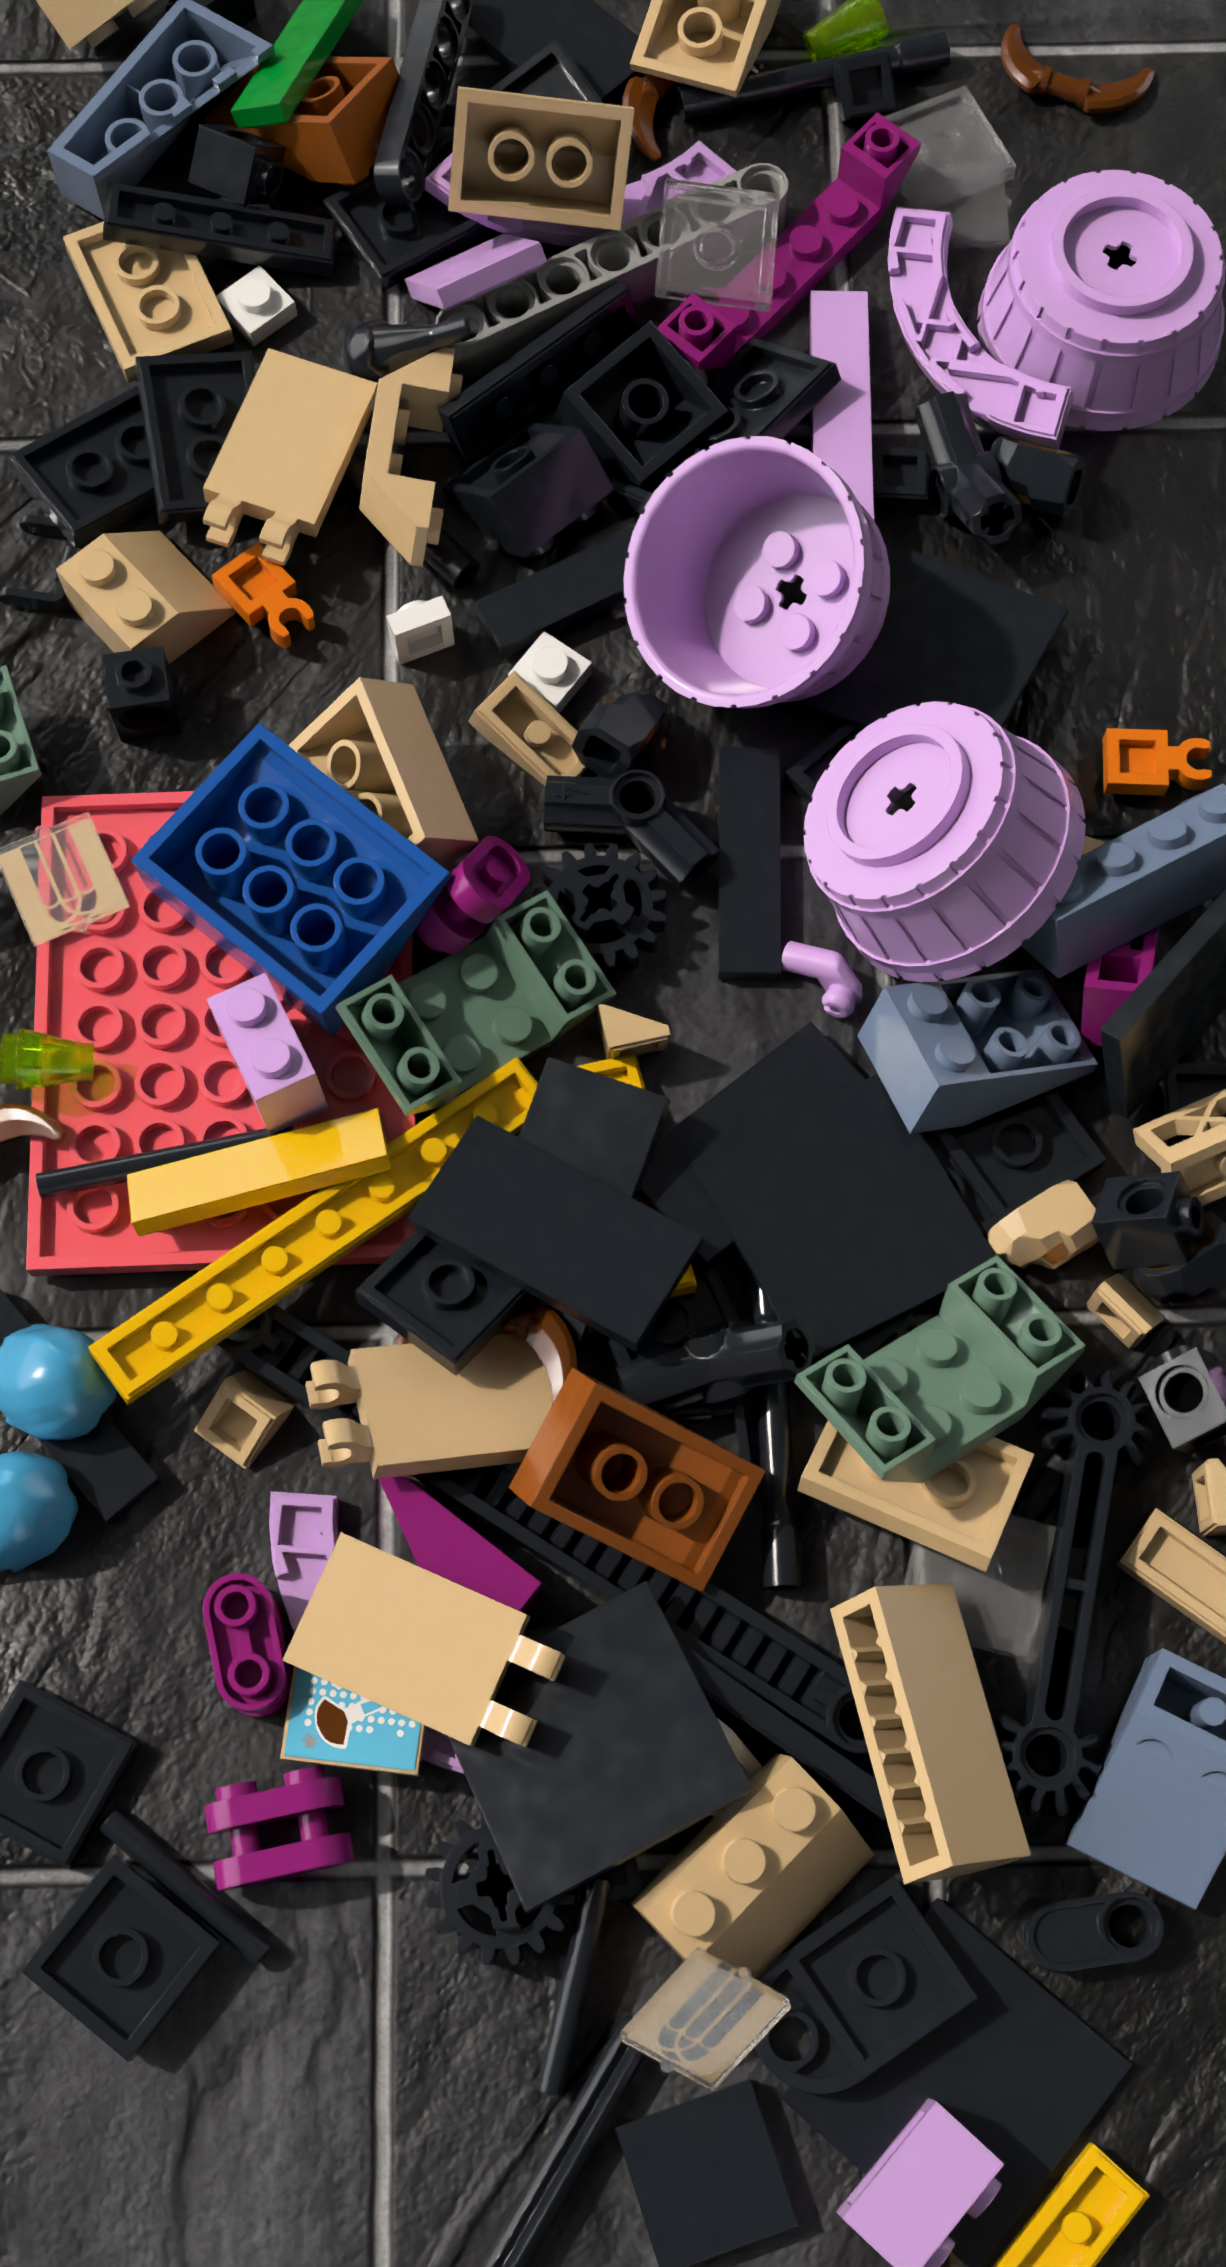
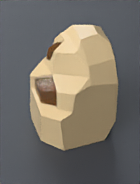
(1046, 1228)

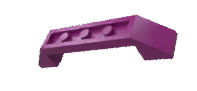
(807, 250)

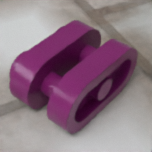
(474, 896)
(247, 1645)
(243, 1809)

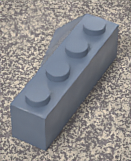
(151, 101)
(1137, 884)

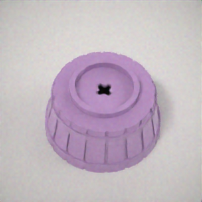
(1122, 338)
(712, 567)
(969, 861)

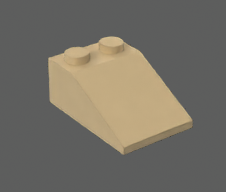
(703, 41)

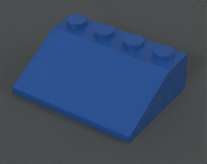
(291, 876)

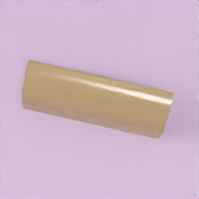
(928, 1732)

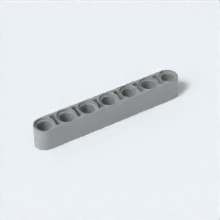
(581, 274)

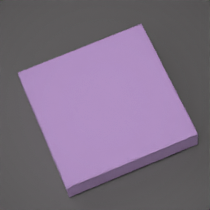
(476, 271)

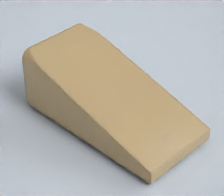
(528, 730)

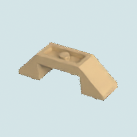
(397, 503)

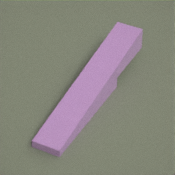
(843, 417)

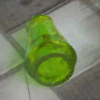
(847, 30)
(44, 1060)

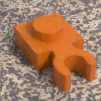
(262, 591)
(1144, 763)

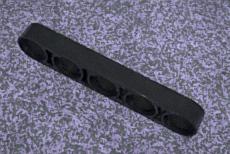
(420, 99)

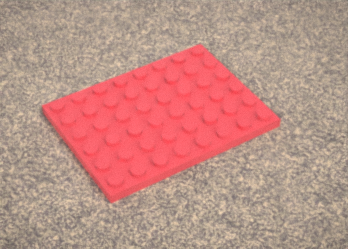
(162, 1066)

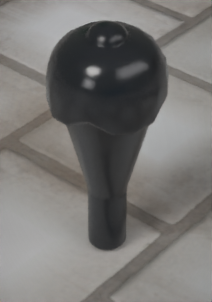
(382, 348)

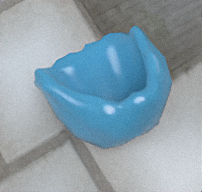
(52, 1383)
(34, 1508)

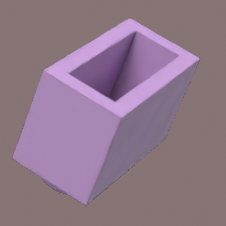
(268, 1053)
(923, 2189)

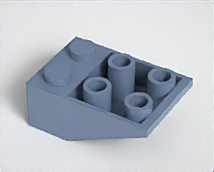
(971, 1046)
(1162, 1783)

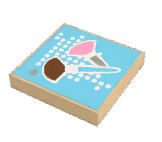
(347, 1730)

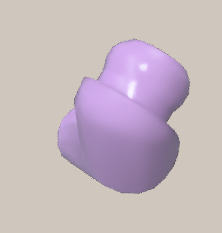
(832, 972)

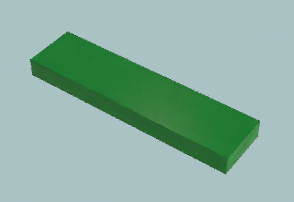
(297, 60)

